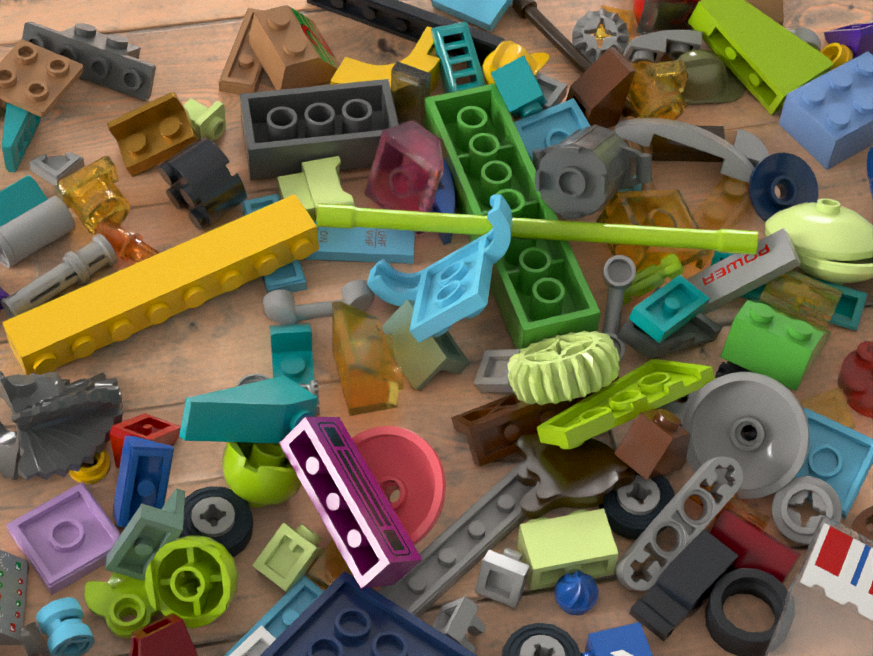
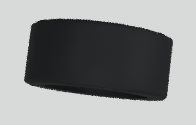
(743, 582)

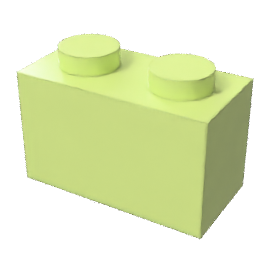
(567, 545)

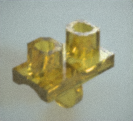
(802, 297)

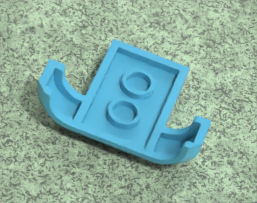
(452, 286)

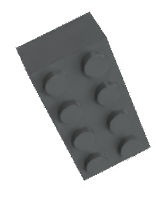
(315, 124)

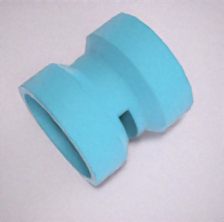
(64, 627)

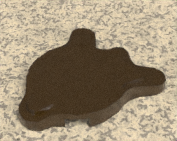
(568, 476)

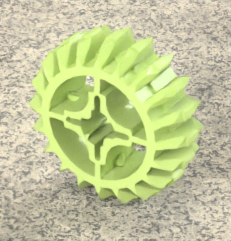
(563, 367)

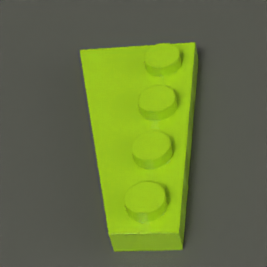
(636, 392)

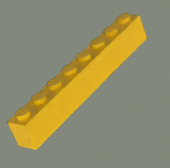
(161, 286)

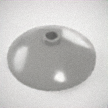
(718, 423)

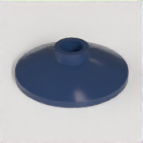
(790, 175)

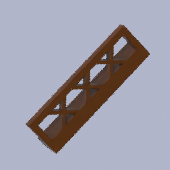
(496, 426)

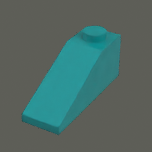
(248, 412)

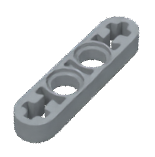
(675, 518)

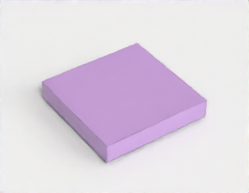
(65, 537)

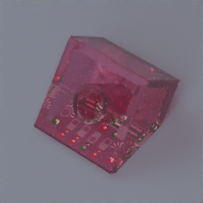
(406, 169)

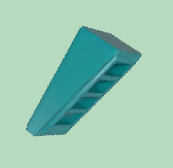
(470, 57)
(17, 135)

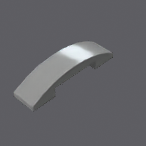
(642, 130)

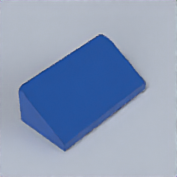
(141, 477)

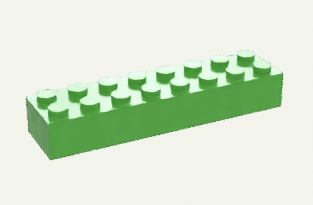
(536, 279)

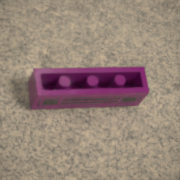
(350, 502)

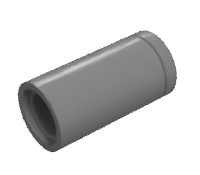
(34, 230)

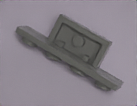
(105, 58)

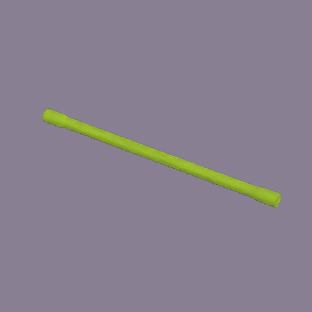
(720, 240)

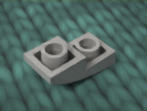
(656, 44)

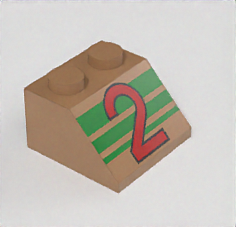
(291, 48)

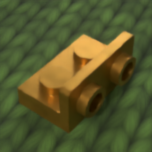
(153, 133)

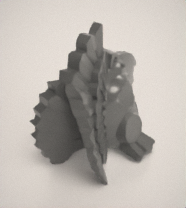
(56, 422)

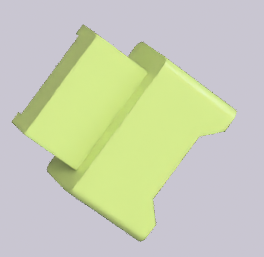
(315, 184)

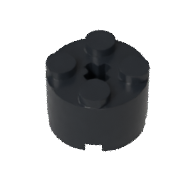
(202, 182)

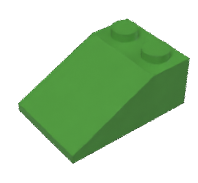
(774, 343)

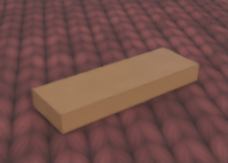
(243, 68)

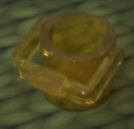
(656, 93)
(93, 194)

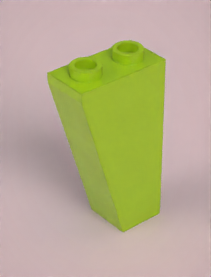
(758, 50)

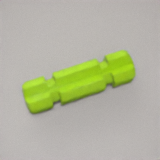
(653, 277)

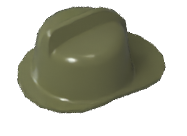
(709, 79)

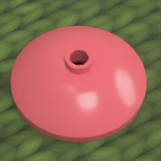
(410, 464)

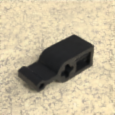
(684, 585)

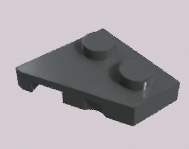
(694, 333)

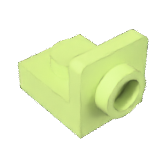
(207, 121)
(289, 555)

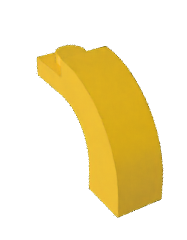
(421, 57)

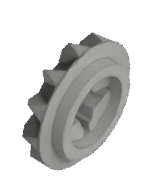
(590, 23)
(793, 494)

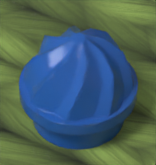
(576, 593)

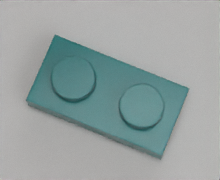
(669, 308)

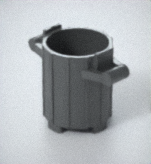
(588, 171)

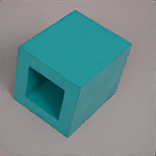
(519, 88)

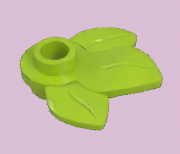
(117, 599)

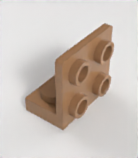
(35, 78)

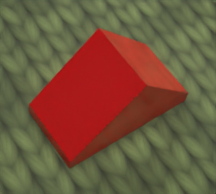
(144, 427)

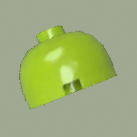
(259, 473)
(192, 579)

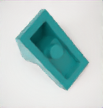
(292, 352)

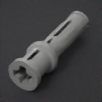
(75, 268)

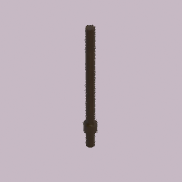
(529, 10)

